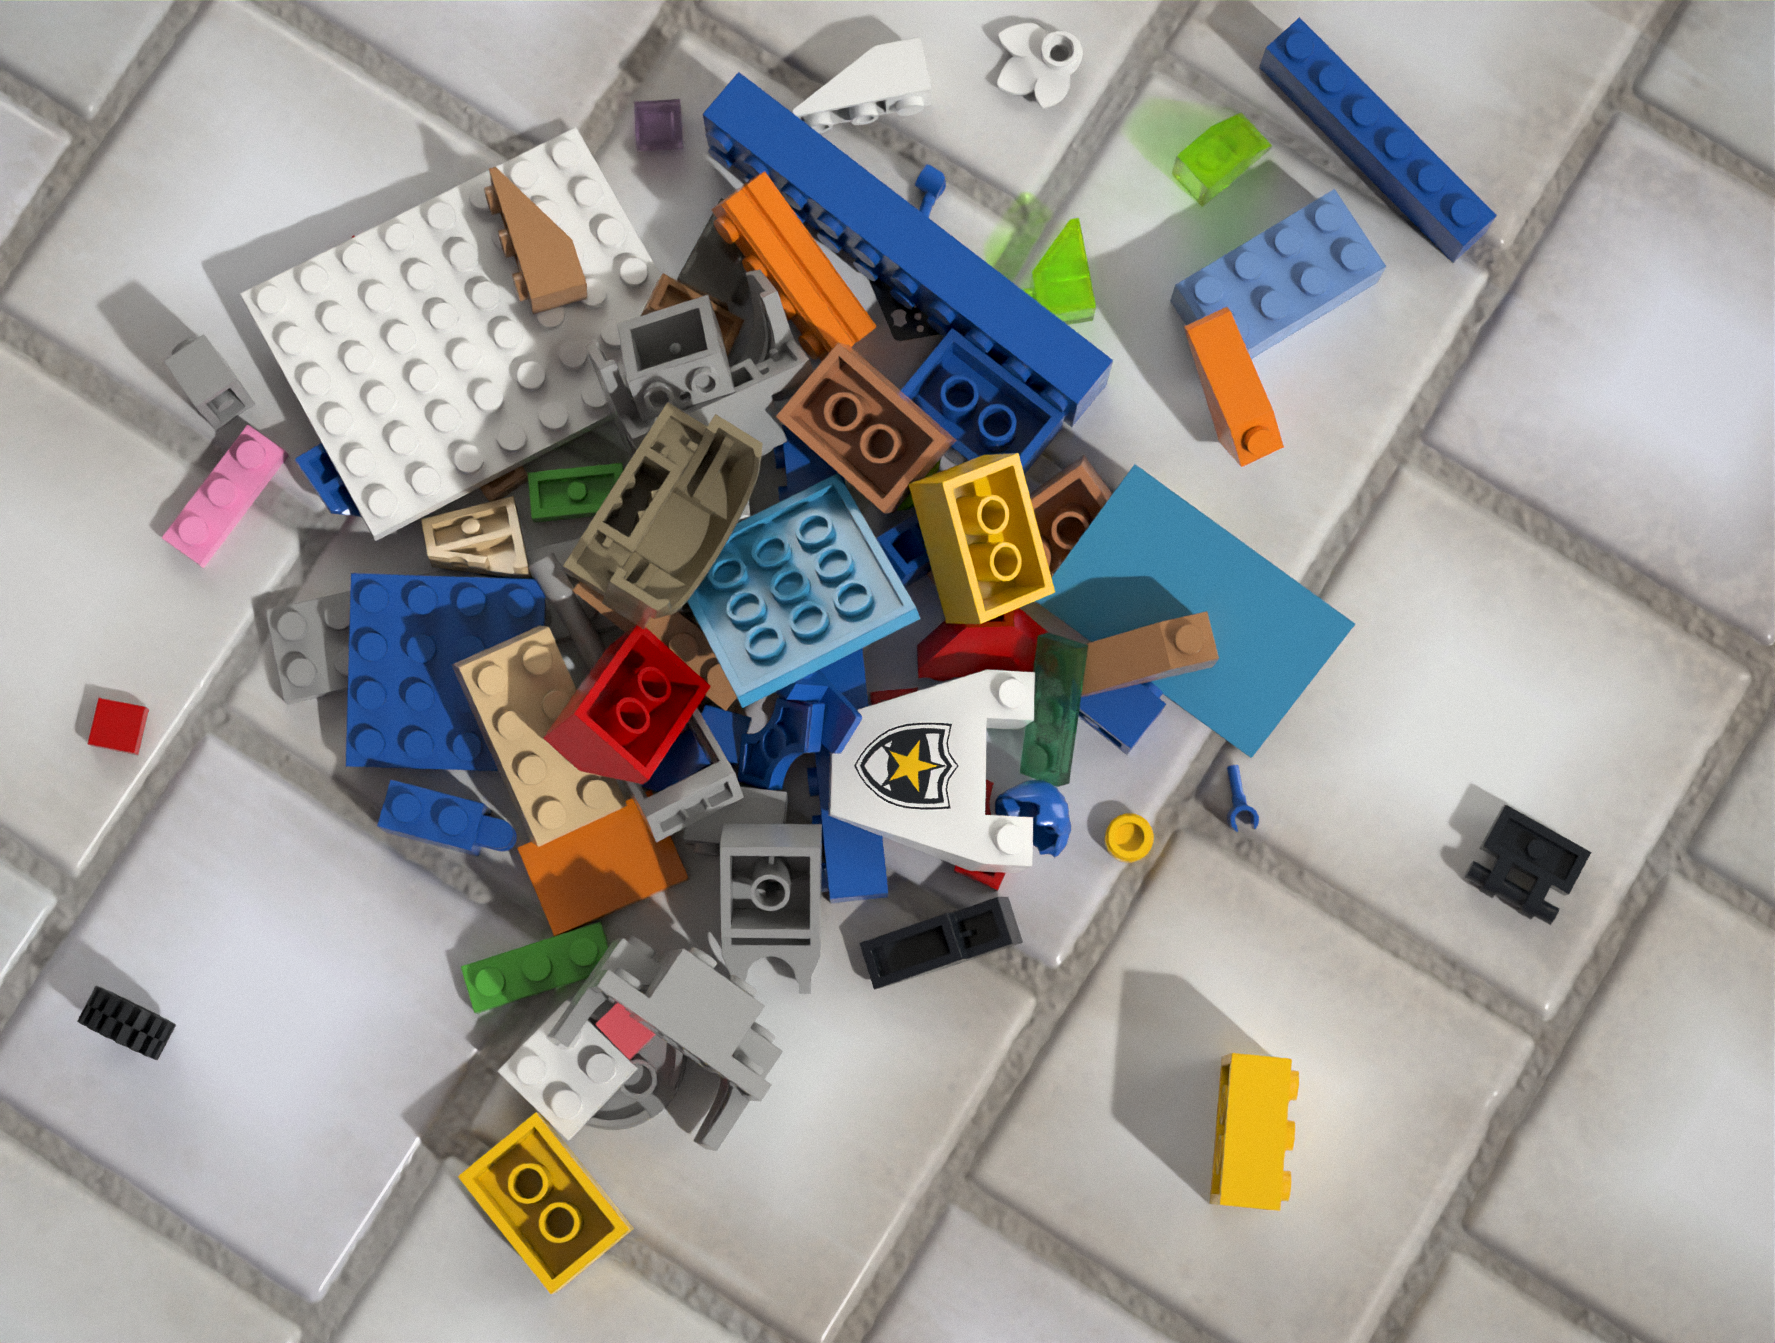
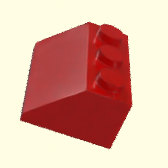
(628, 709)

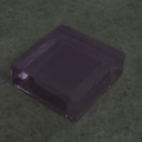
(658, 125)

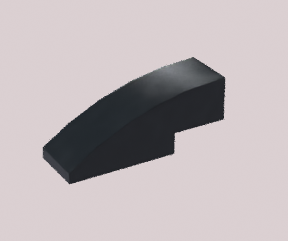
(941, 942)

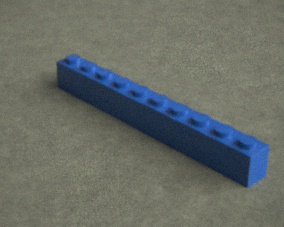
(853, 855)

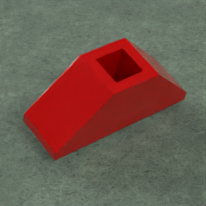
(966, 649)

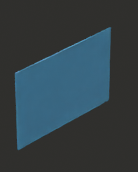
(1164, 560)

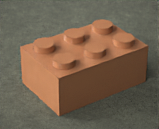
(865, 428)

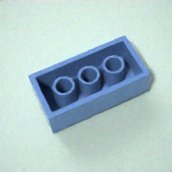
(1285, 275)

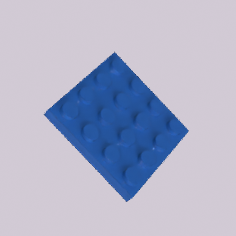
(401, 677)

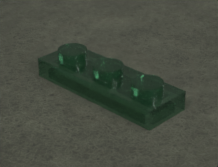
(1057, 699)

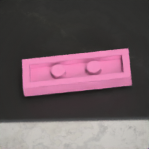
(225, 496)

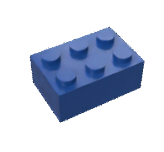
(982, 404)

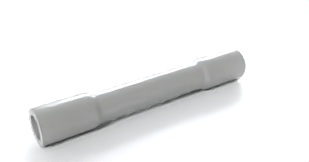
(559, 594)

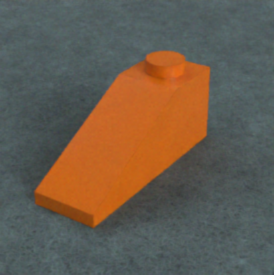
(1233, 388)

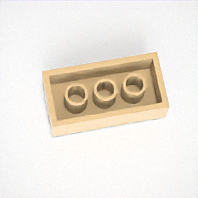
(516, 698)

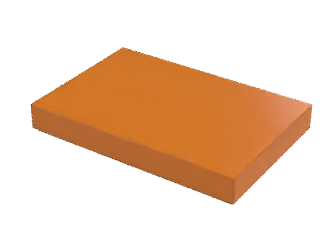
(601, 869)

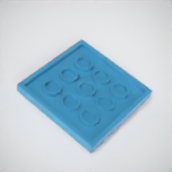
(798, 592)

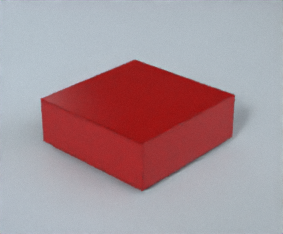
(118, 726)

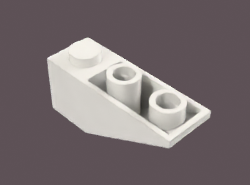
(878, 83)

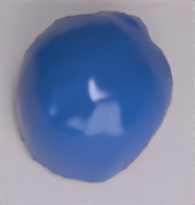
(1047, 808)

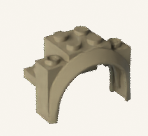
(667, 524)

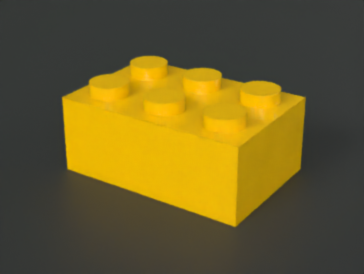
(982, 538)
(1253, 1131)
(545, 1202)

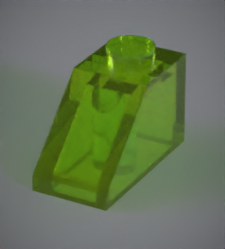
(1219, 157)
(1063, 278)

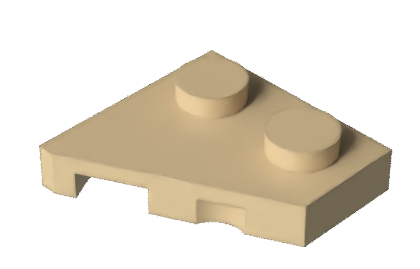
(479, 540)

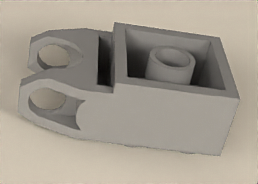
(767, 916)

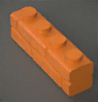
(794, 264)

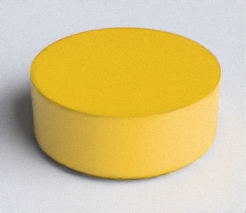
(1129, 838)

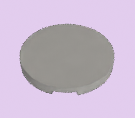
(648, 1089)

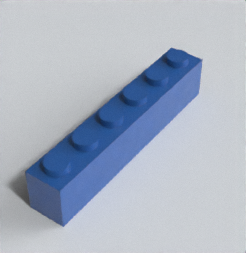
(1376, 140)

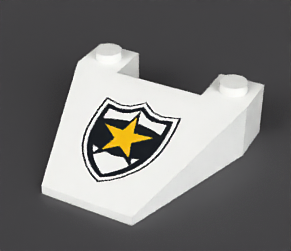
(921, 771)

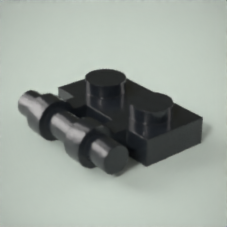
(1535, 852)

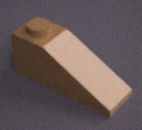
(1150, 654)

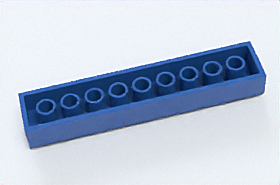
(904, 248)

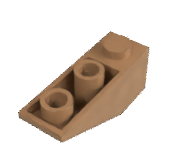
(543, 252)

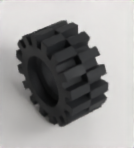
(126, 1023)

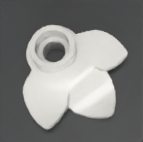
(1032, 65)

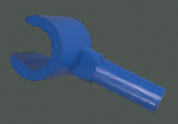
(933, 184)
(1239, 799)

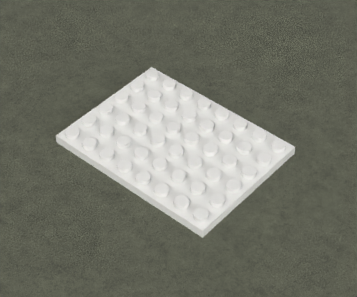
(427, 359)

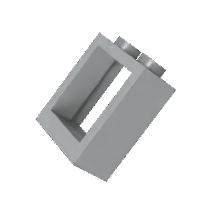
(650, 342)
(693, 796)

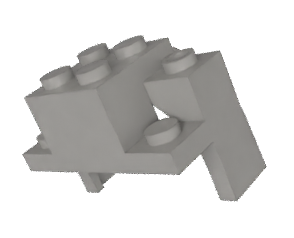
(765, 372)
(692, 1011)

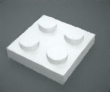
(571, 1081)

